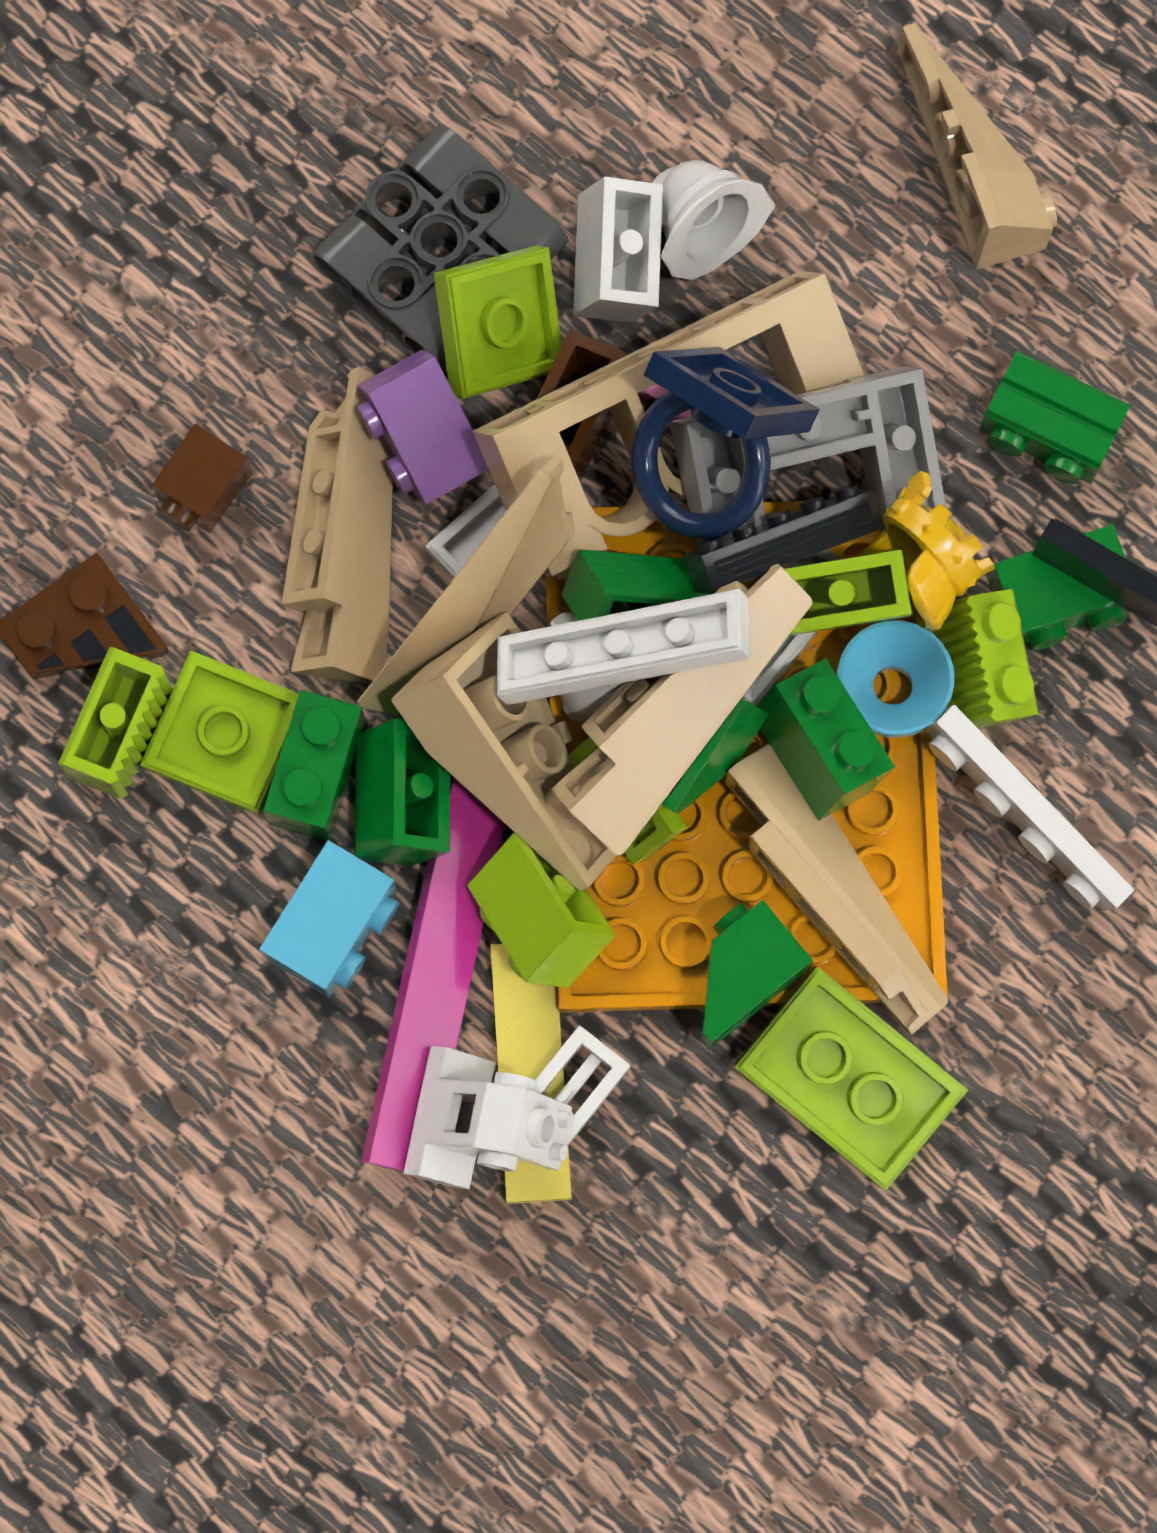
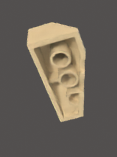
(502, 751)

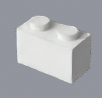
(618, 250)

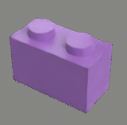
(422, 427)

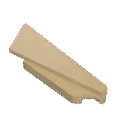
(342, 546)
(487, 585)
(663, 722)
(834, 889)

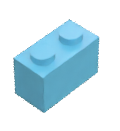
(331, 920)

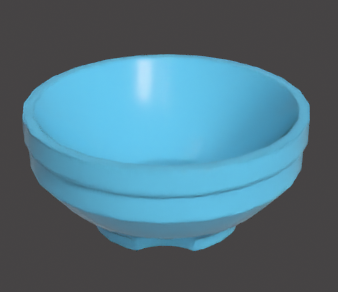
(910, 651)

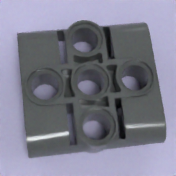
(438, 184)

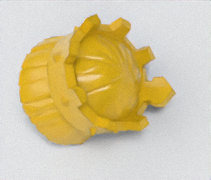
(935, 552)

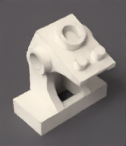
(469, 1115)

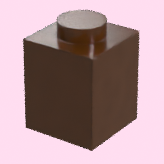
(201, 480)

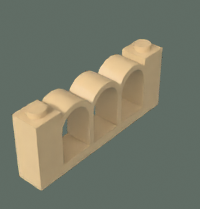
(803, 342)

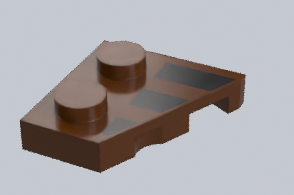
(77, 623)

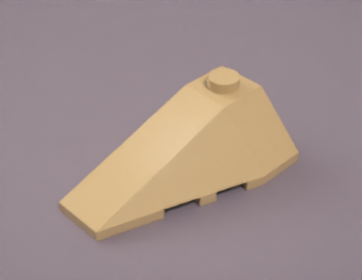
(984, 175)

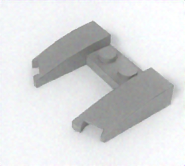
(877, 413)

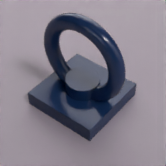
(730, 401)

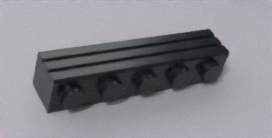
(784, 538)

